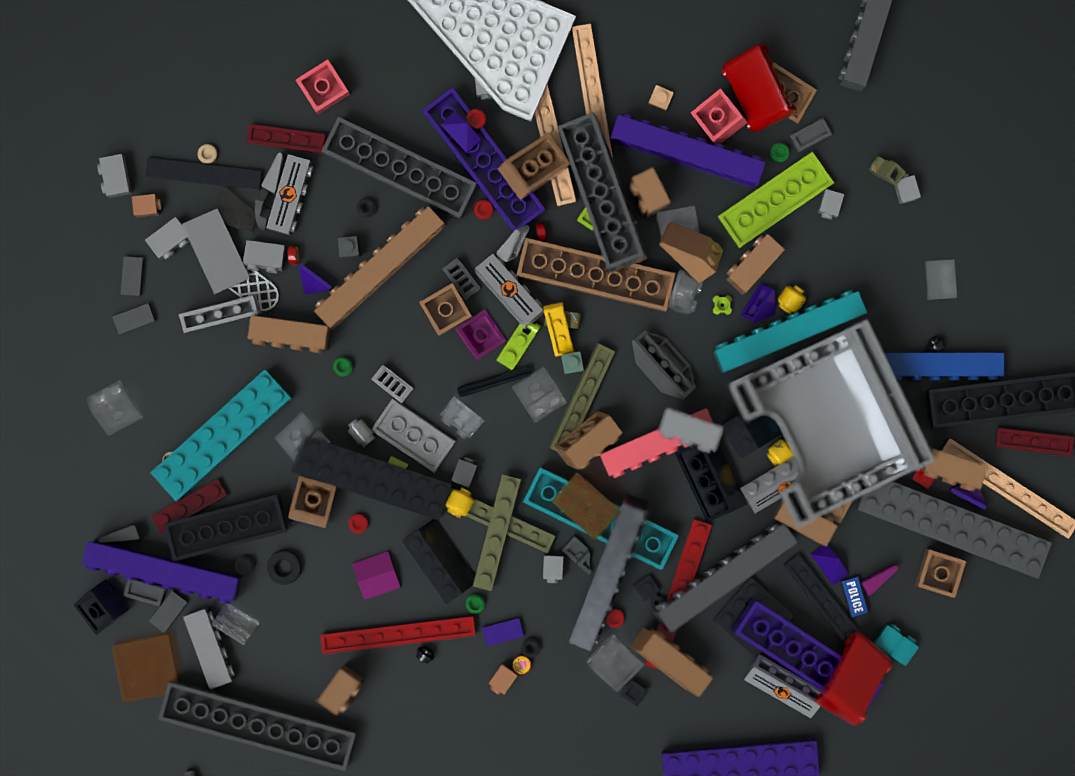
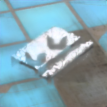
(682, 216)
(941, 279)
(235, 623)

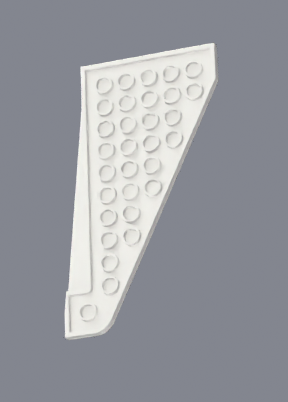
(502, 44)

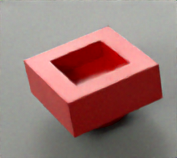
(921, 479)

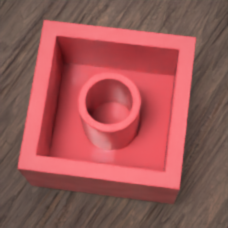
(322, 87)
(719, 117)

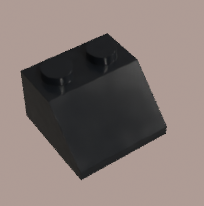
(101, 607)

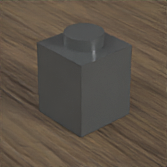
(348, 247)
(464, 472)

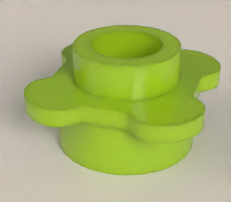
(717, 302)

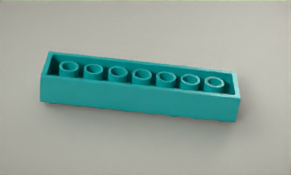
(791, 331)
(221, 435)
(653, 544)

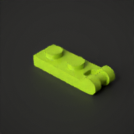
(517, 345)

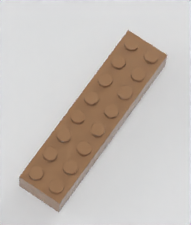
(379, 268)
(590, 275)

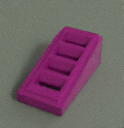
(874, 581)

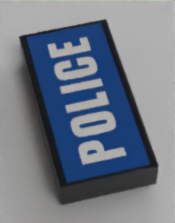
(854, 596)

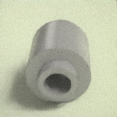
(360, 432)

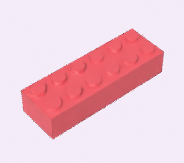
(643, 448)

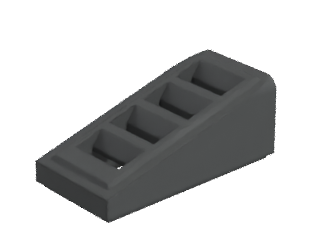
(450, 266)
(127, 534)

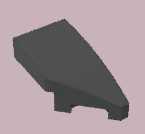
(261, 212)
(578, 553)

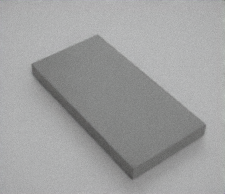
(215, 251)
(413, 435)

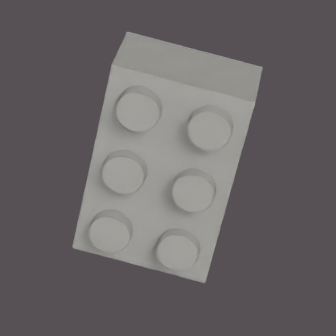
(689, 430)

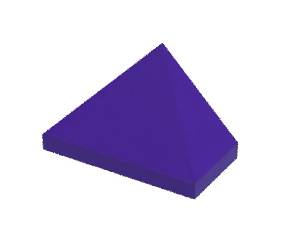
(460, 132)
(312, 283)
(760, 305)
(972, 497)
(829, 564)

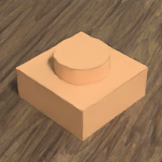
(661, 97)

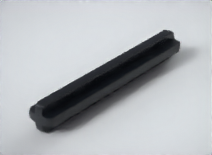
(494, 381)

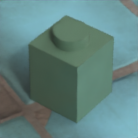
(572, 363)

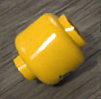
(791, 299)
(779, 452)
(459, 502)

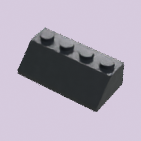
(711, 481)
(439, 561)

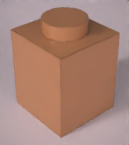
(146, 205)
(502, 679)

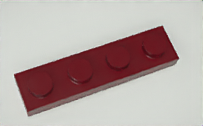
(285, 138)
(1034, 441)
(190, 504)

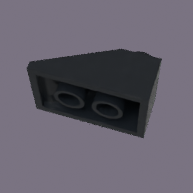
(750, 434)

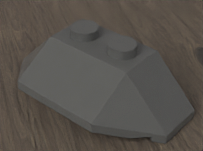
(663, 364)

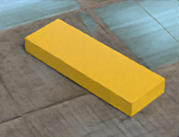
(558, 329)

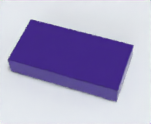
(502, 632)

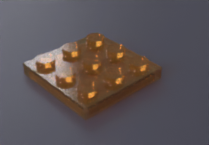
(144, 667)

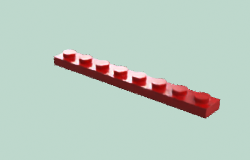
(687, 567)
(397, 635)

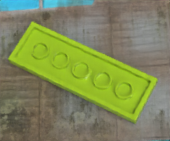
(775, 200)

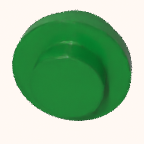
(779, 152)
(342, 366)
(475, 603)

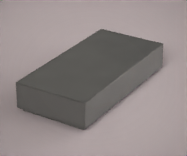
(810, 135)
(132, 276)
(133, 319)
(144, 592)
(168, 611)

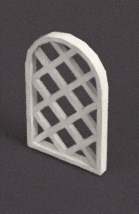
(258, 290)

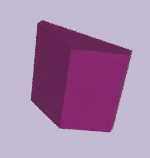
(480, 335)
(376, 575)

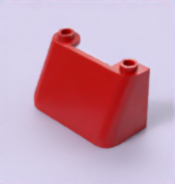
(758, 88)
(855, 679)

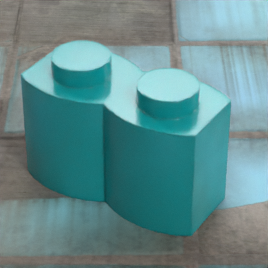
(895, 644)

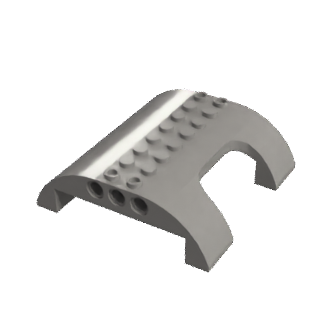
(839, 420)

